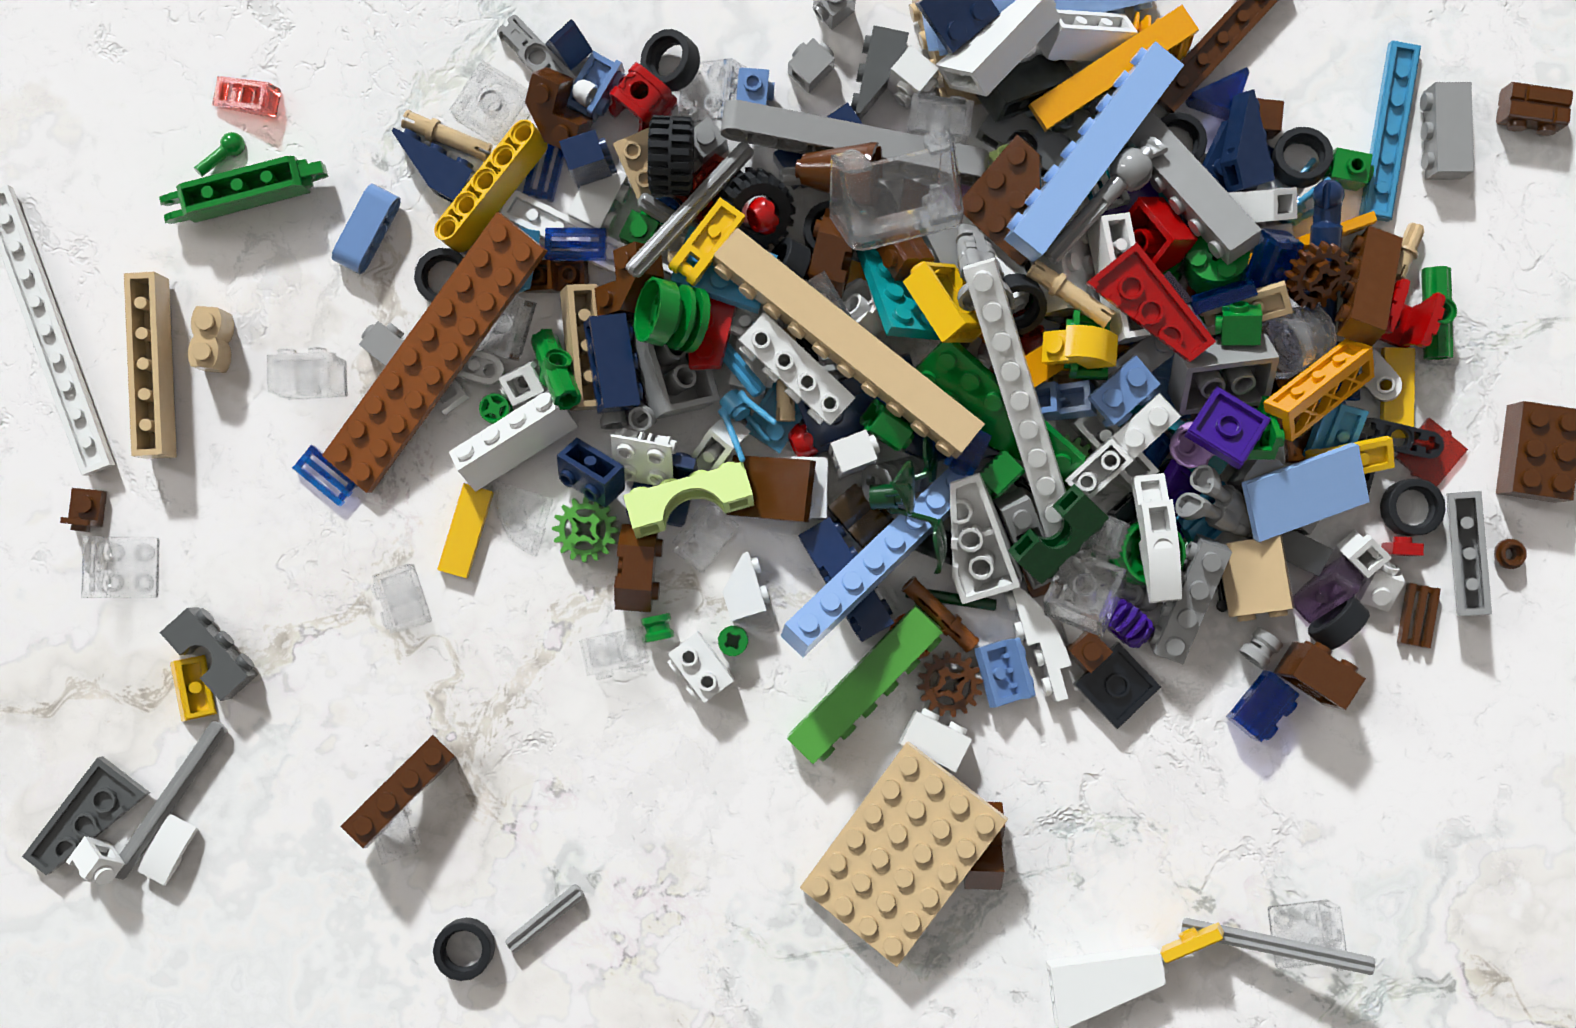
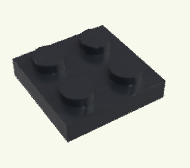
(1117, 686)

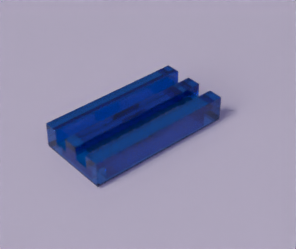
(539, 193)
(598, 255)
(1223, 295)
(346, 491)

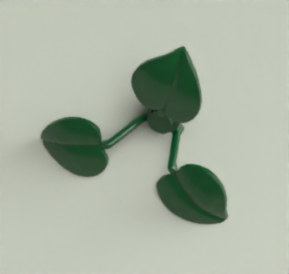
(902, 492)

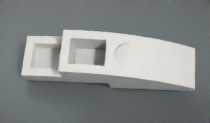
(1124, 446)
(1158, 538)
(1038, 629)

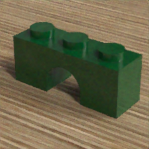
(1045, 555)

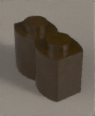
(857, 516)

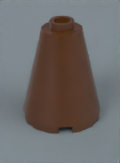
(815, 167)

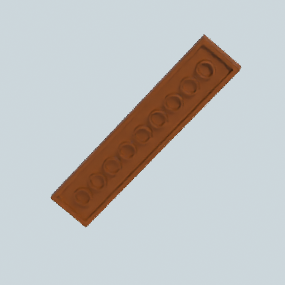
(434, 352)

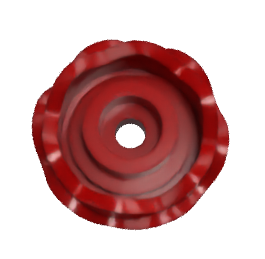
(761, 216)
(801, 441)

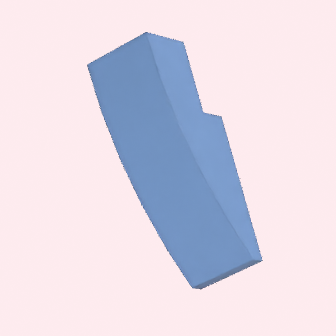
(1066, 400)

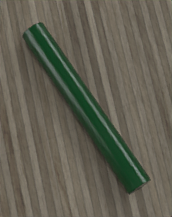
(954, 599)

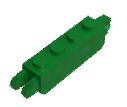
(242, 189)

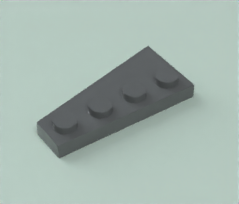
(89, 809)

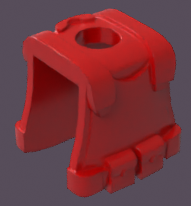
(657, 102)
(1412, 324)

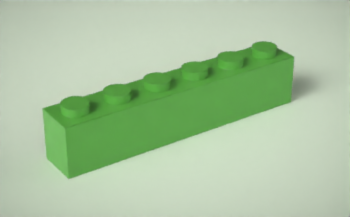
(864, 684)

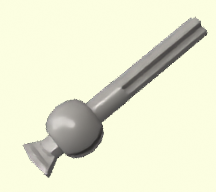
(1128, 172)

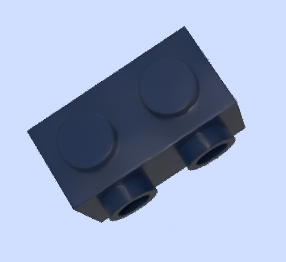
(591, 472)

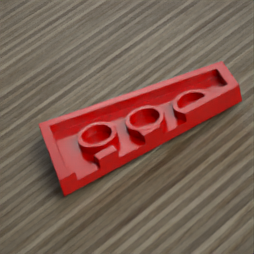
(1148, 298)
(714, 345)

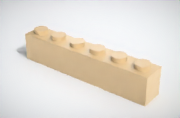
(150, 365)

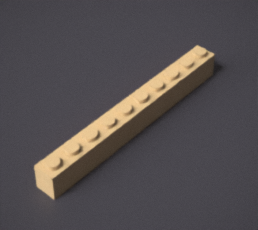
(846, 344)

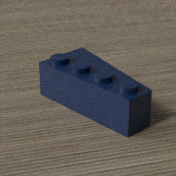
(830, 555)

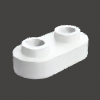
(476, 367)
(1382, 372)

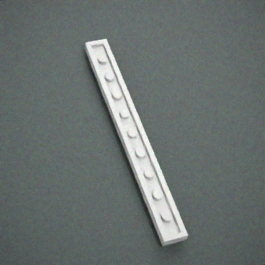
(535, 215)
(50, 339)
(1017, 389)

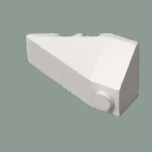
(979, 543)

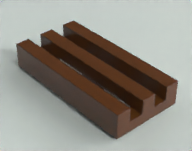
(1430, 615)

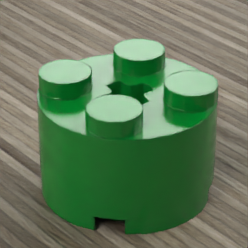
(1207, 272)

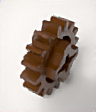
(1317, 275)
(963, 676)

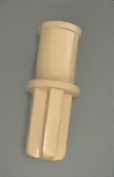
(1410, 243)

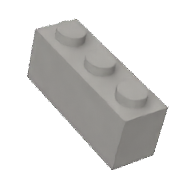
(1447, 130)

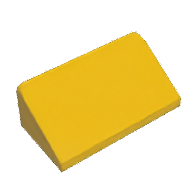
(192, 695)

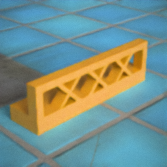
(1319, 381)

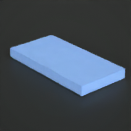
(1305, 492)

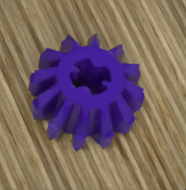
(1130, 625)

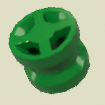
(492, 405)
(657, 627)
(736, 637)

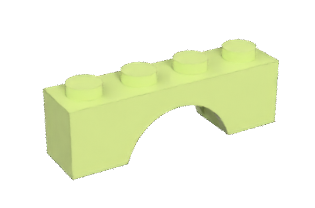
(723, 486)

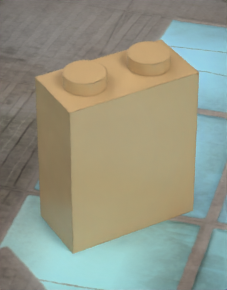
(1257, 579)

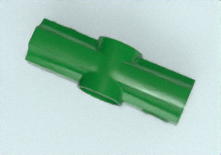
(1439, 280)
(555, 369)

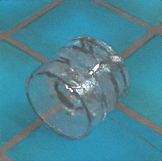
(1300, 339)

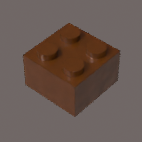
(1319, 674)

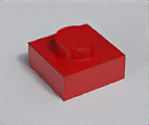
(1403, 547)

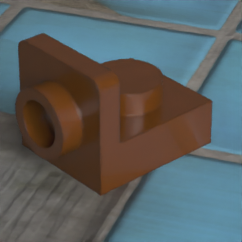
(85, 509)

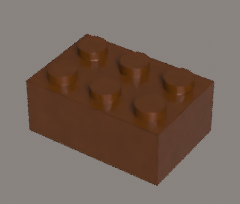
(1538, 452)

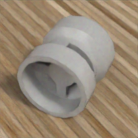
(1261, 648)

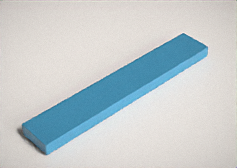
(1390, 128)

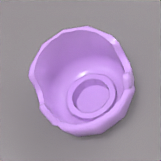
(1186, 451)

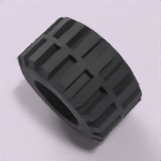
(671, 155)
(757, 183)

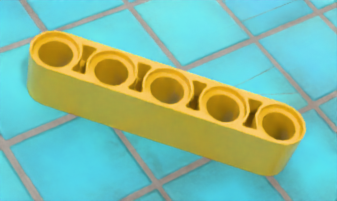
(491, 186)

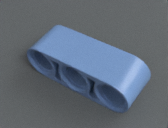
(366, 228)

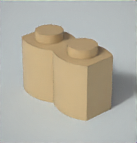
(209, 345)

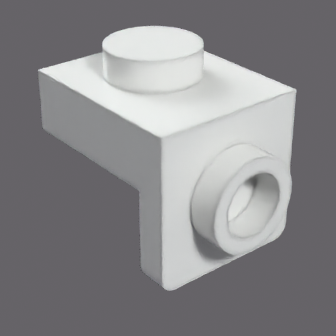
(1382, 587)

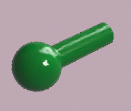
(230, 145)

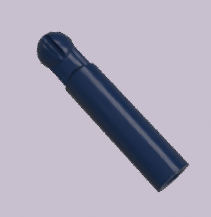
(1327, 224)

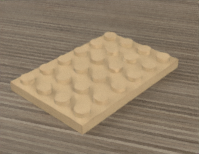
(903, 853)

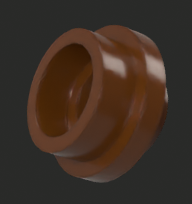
(1518, 553)

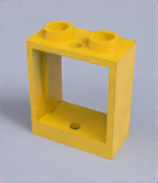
(936, 293)

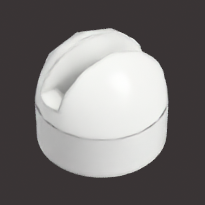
(584, 92)

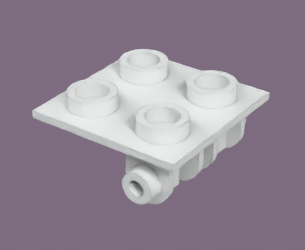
(644, 459)

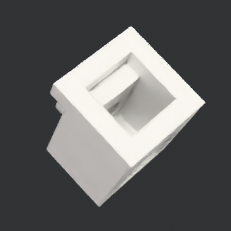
(512, 387)
(1363, 552)
(96, 860)

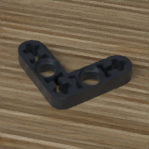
(1386, 428)

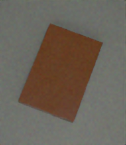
(779, 488)

